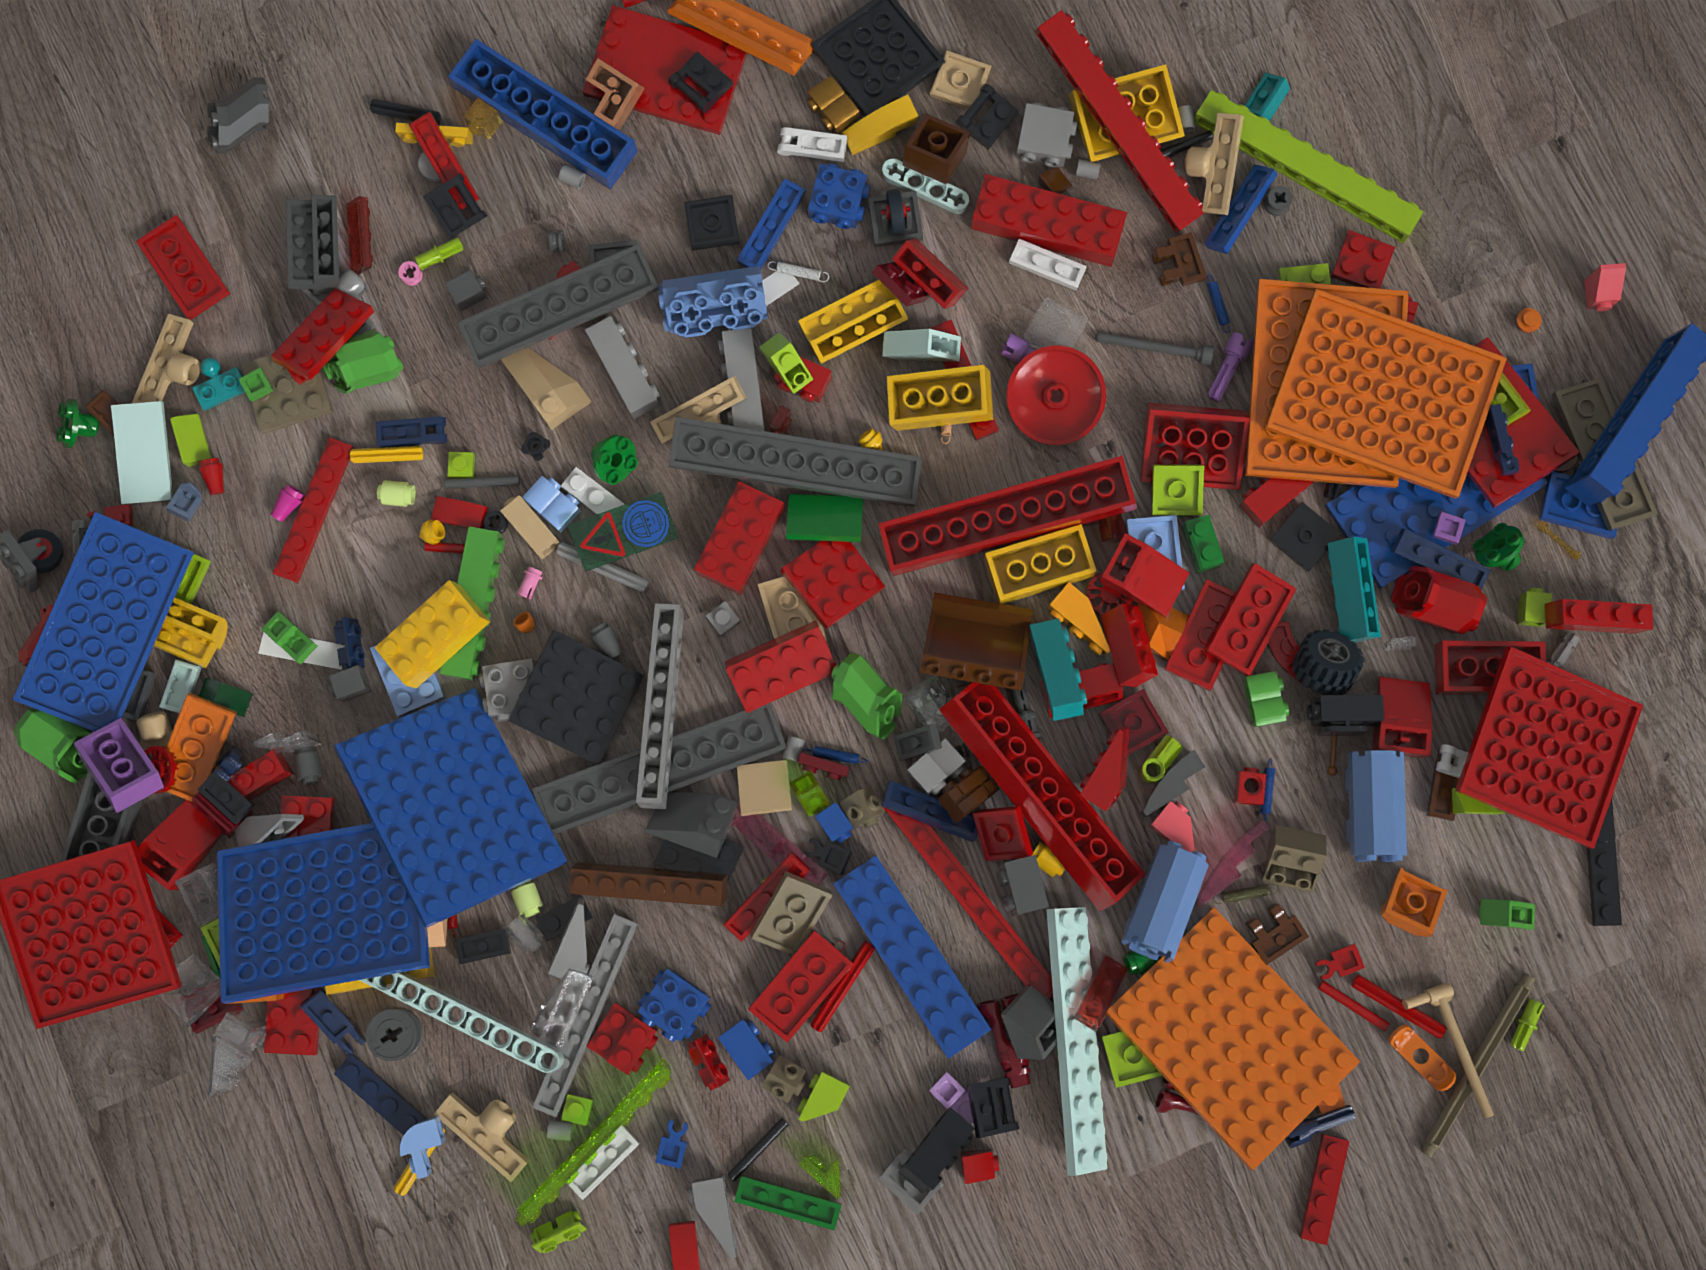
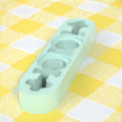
(925, 186)

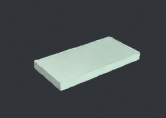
(142, 452)

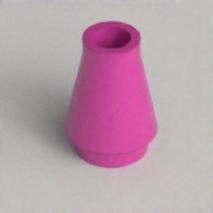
(288, 500)

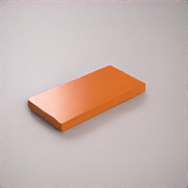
(198, 742)

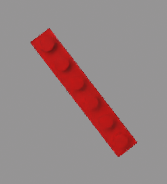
(313, 510)

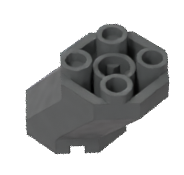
(238, 115)

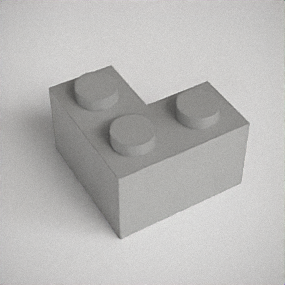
(935, 768)

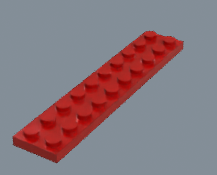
(287, 1025)

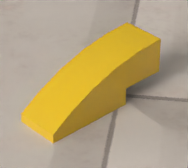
(881, 125)

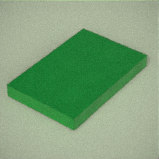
(824, 518)

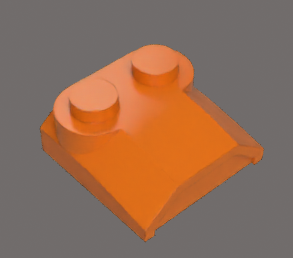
(1413, 904)

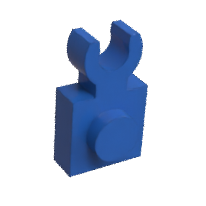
(672, 1148)

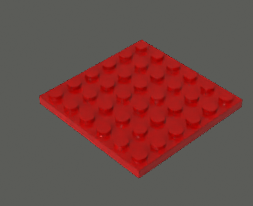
(1549, 747)
(86, 935)

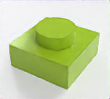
(461, 464)
(577, 1109)

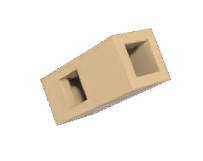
(530, 526)

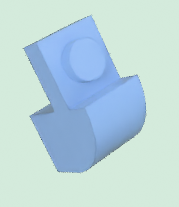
(418, 1139)

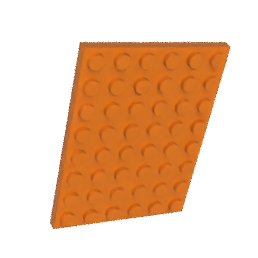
(1278, 321)
(1386, 393)
(1232, 1039)

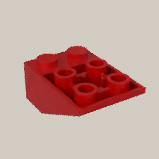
(1144, 575)
(1406, 717)
(1109, 777)
(178, 845)

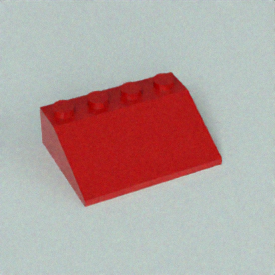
(1197, 438)

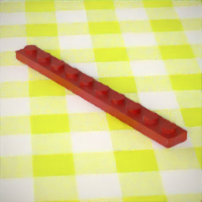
(975, 903)

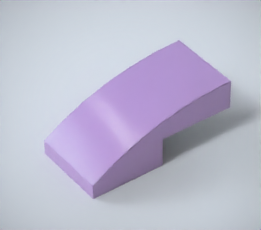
(953, 1096)

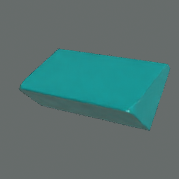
(1268, 95)

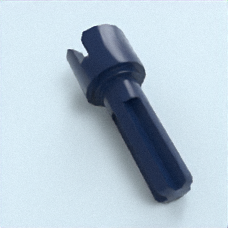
(1309, 1127)

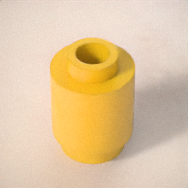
(1047, 861)

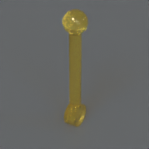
(1543, 527)

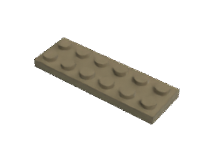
(1585, 414)

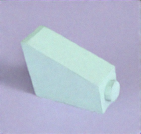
(921, 345)

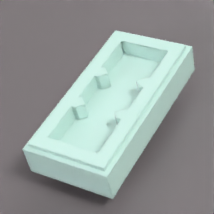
(180, 683)

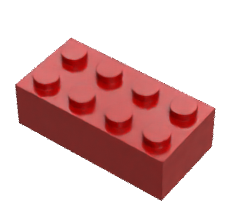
(739, 538)
(1472, 665)
(780, 666)

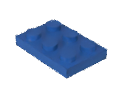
(1568, 511)

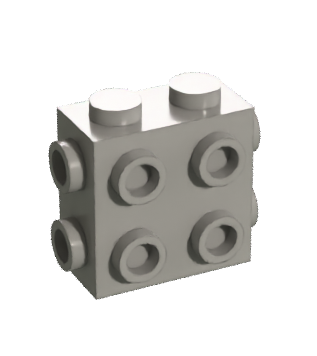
(1046, 135)
(503, 686)

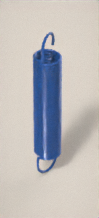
(1218, 303)
(836, 755)
(1266, 807)

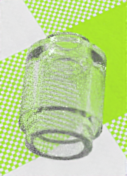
(525, 934)

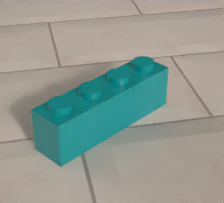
(1354, 589)
(1057, 669)

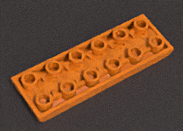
(747, 31)

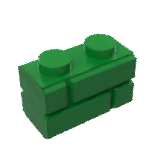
(1202, 544)

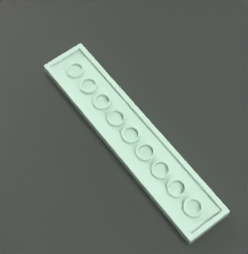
(1076, 1042)

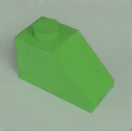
(1507, 914)

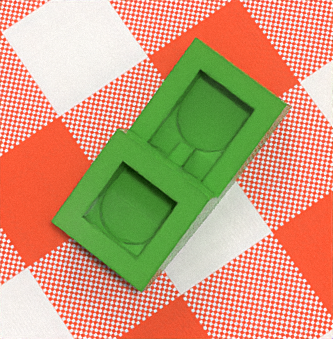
(289, 637)

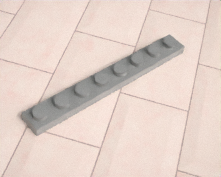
(604, 972)

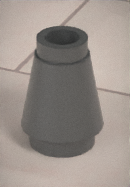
(606, 640)

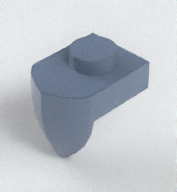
(185, 501)

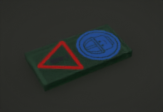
(623, 531)

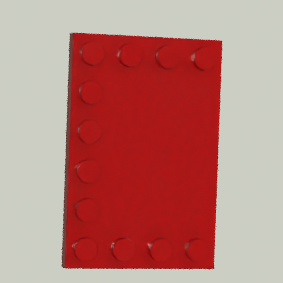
(653, 50)
(1536, 443)

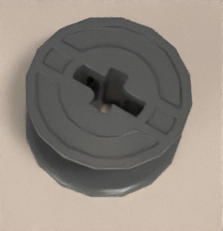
(380, 1028)

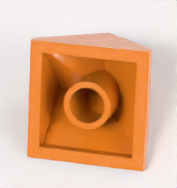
(1163, 631)

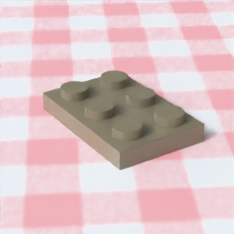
(791, 913)

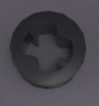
(503, 521)

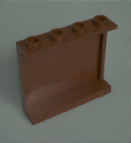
(977, 641)

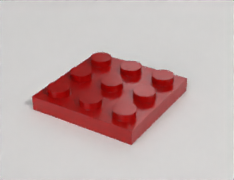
(832, 580)

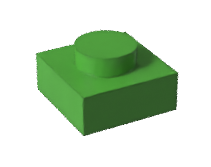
(256, 384)

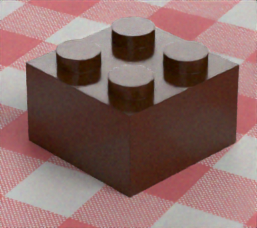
(936, 148)

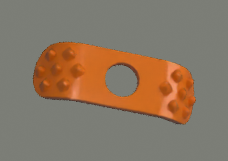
(1434, 1070)

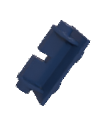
(349, 632)

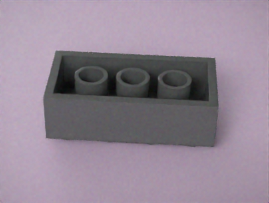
(97, 823)
(1022, 886)

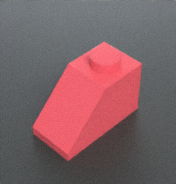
(1604, 286)
(1174, 825)

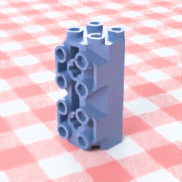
(713, 300)
(1376, 806)
(1165, 902)

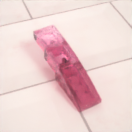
(775, 844)
(1225, 870)

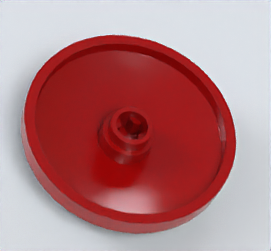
(1056, 395)

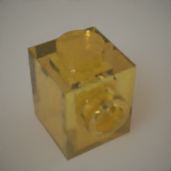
(482, 119)

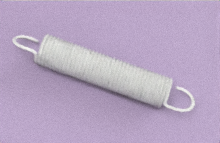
(798, 271)

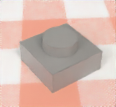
(723, 618)

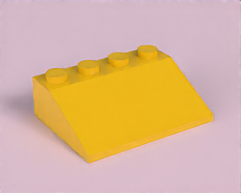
(1151, 99)

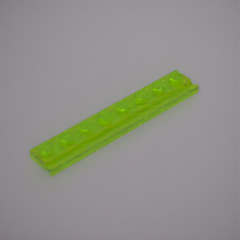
(586, 1150)

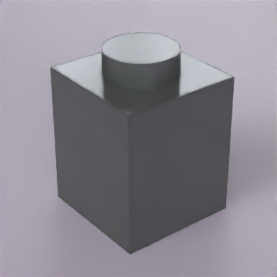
(467, 289)
(349, 684)

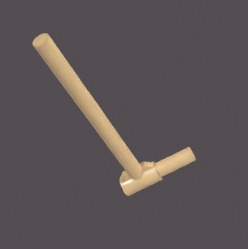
(1440, 996)

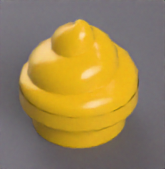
(871, 439)
(432, 531)

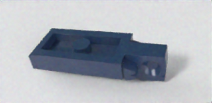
(1500, 441)

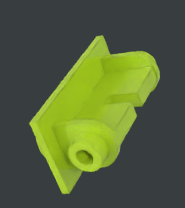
(547, 1238)

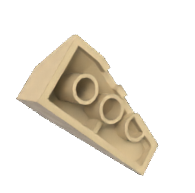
(546, 386)

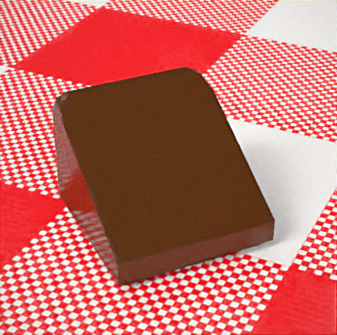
(1054, 181)

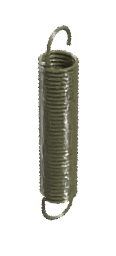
(1246, 893)

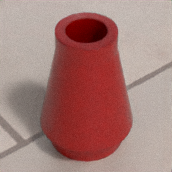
(212, 474)

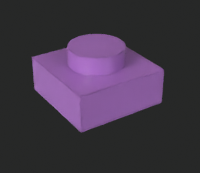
(1448, 528)

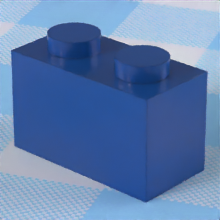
(747, 1049)

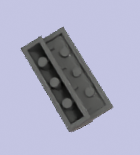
(312, 243)

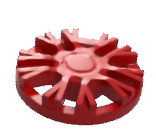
(1106, 595)
(166, 772)

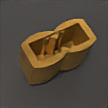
(832, 105)

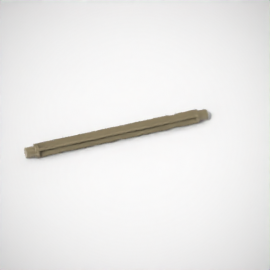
(1480, 1063)

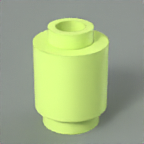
(396, 493)
(526, 899)

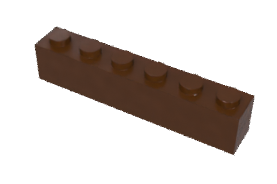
(648, 884)

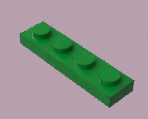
(788, 1202)

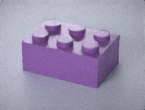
(118, 765)

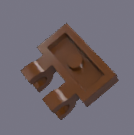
(1185, 258)
(1278, 939)

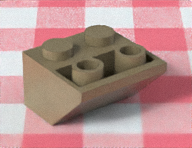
(1294, 858)

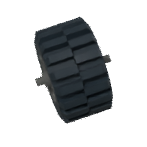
(1327, 662)

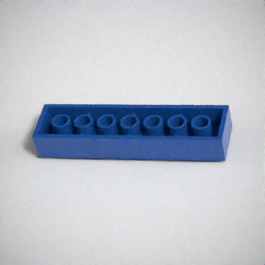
(544, 114)
(1639, 416)
(912, 957)

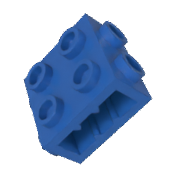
(838, 196)
(673, 1005)

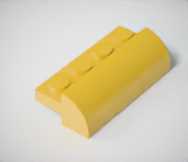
(852, 321)
(191, 633)

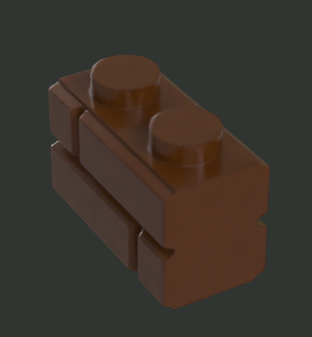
(968, 793)

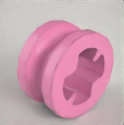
(417, 274)

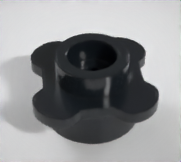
(528, 447)

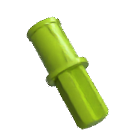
(439, 253)
(1527, 1024)

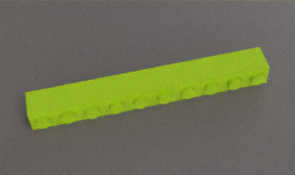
(1315, 169)

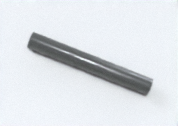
(482, 482)

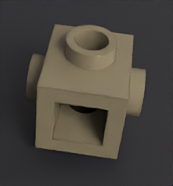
(863, 808)
(784, 1079)

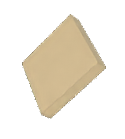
(959, 80)
(764, 788)

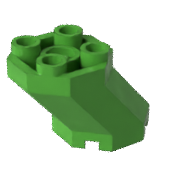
(363, 362)
(866, 695)
(52, 742)

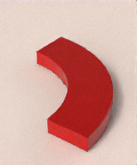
(1283, 647)

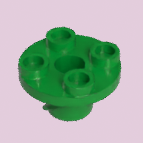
(74, 424)
(614, 459)
(1500, 547)

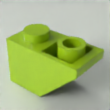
(786, 362)
(825, 1098)

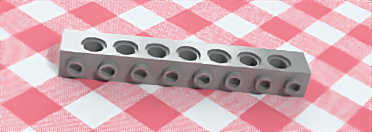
(660, 706)

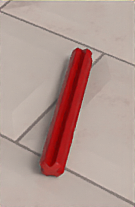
(842, 987)
(1395, 1004)

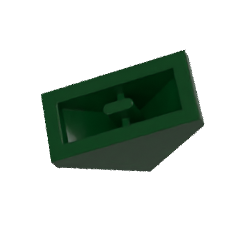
(226, 696)

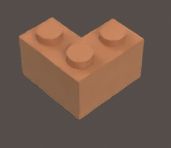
(620, 93)

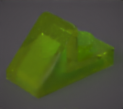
(828, 1179)

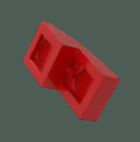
(458, 513)
(684, 1246)

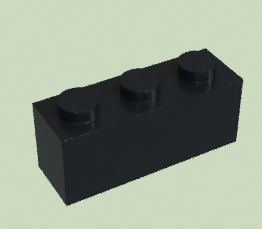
(937, 1151)

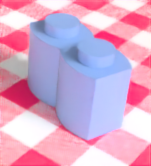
(551, 503)

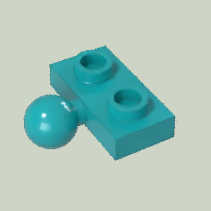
(219, 387)

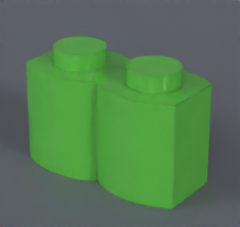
(1265, 699)

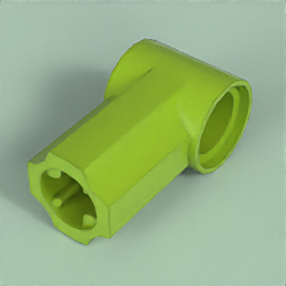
(1160, 758)

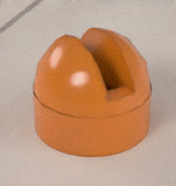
(524, 622)

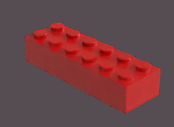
(1048, 220)

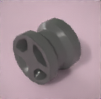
(1276, 206)

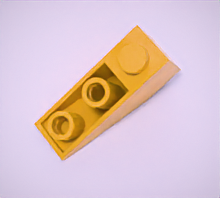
(1077, 612)

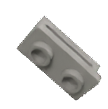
(902, 1188)

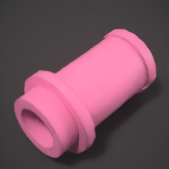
(529, 582)

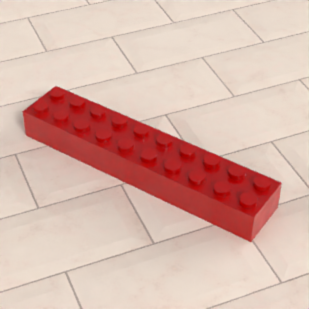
(1007, 516)
(1044, 793)

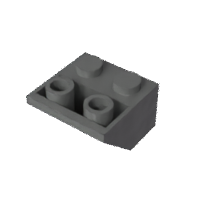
(1031, 1024)

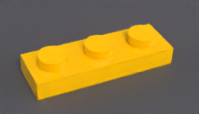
(454, 135)

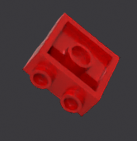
(623, 1039)

